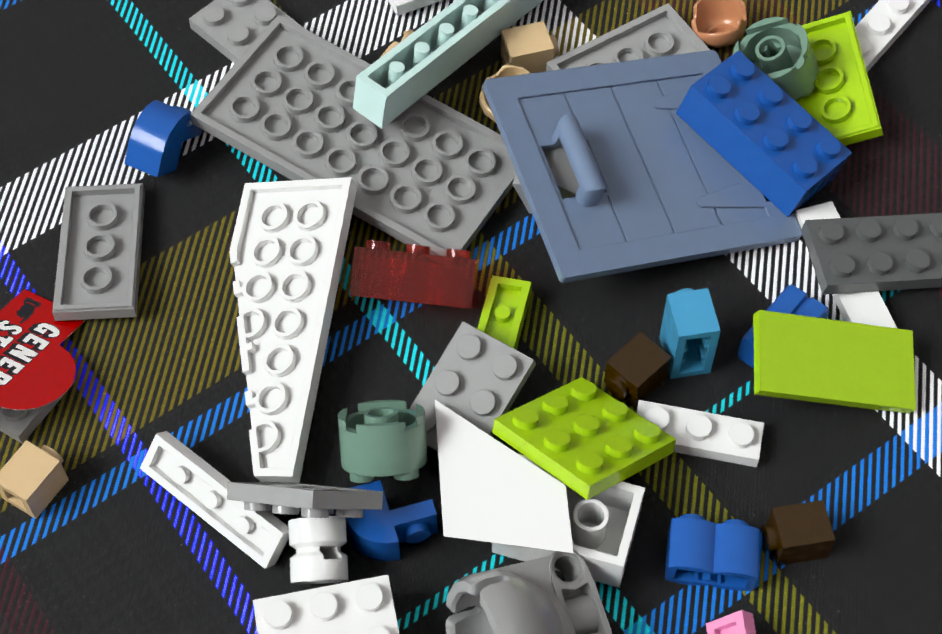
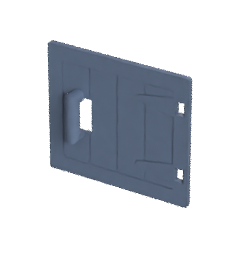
(663, 183)

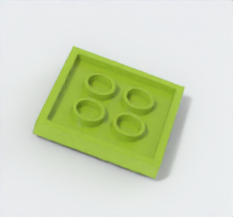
(584, 437)

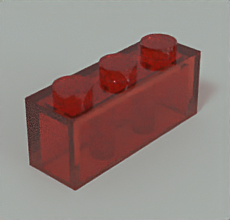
(414, 275)

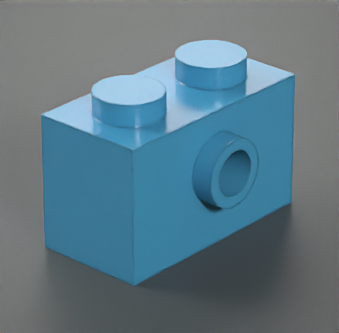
(689, 332)

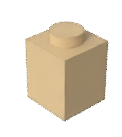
(528, 46)
(32, 478)

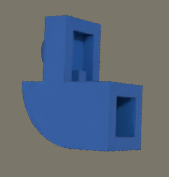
(159, 138)
(383, 529)

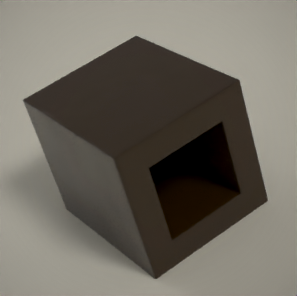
(636, 369)
(798, 533)

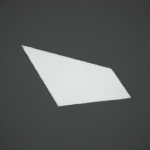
(495, 491)

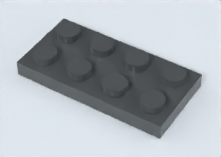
(876, 252)

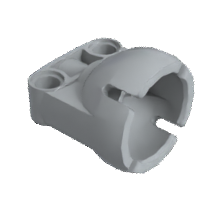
(529, 599)

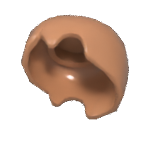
(719, 21)

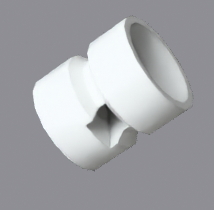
(318, 550)

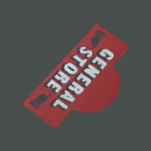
(31, 358)

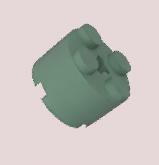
(782, 54)
(383, 441)

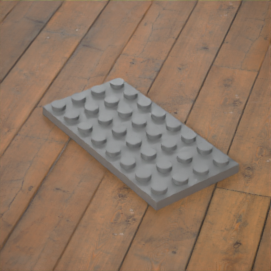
(419, 179)

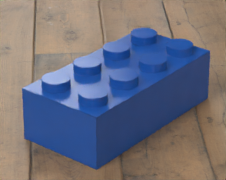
(763, 133)

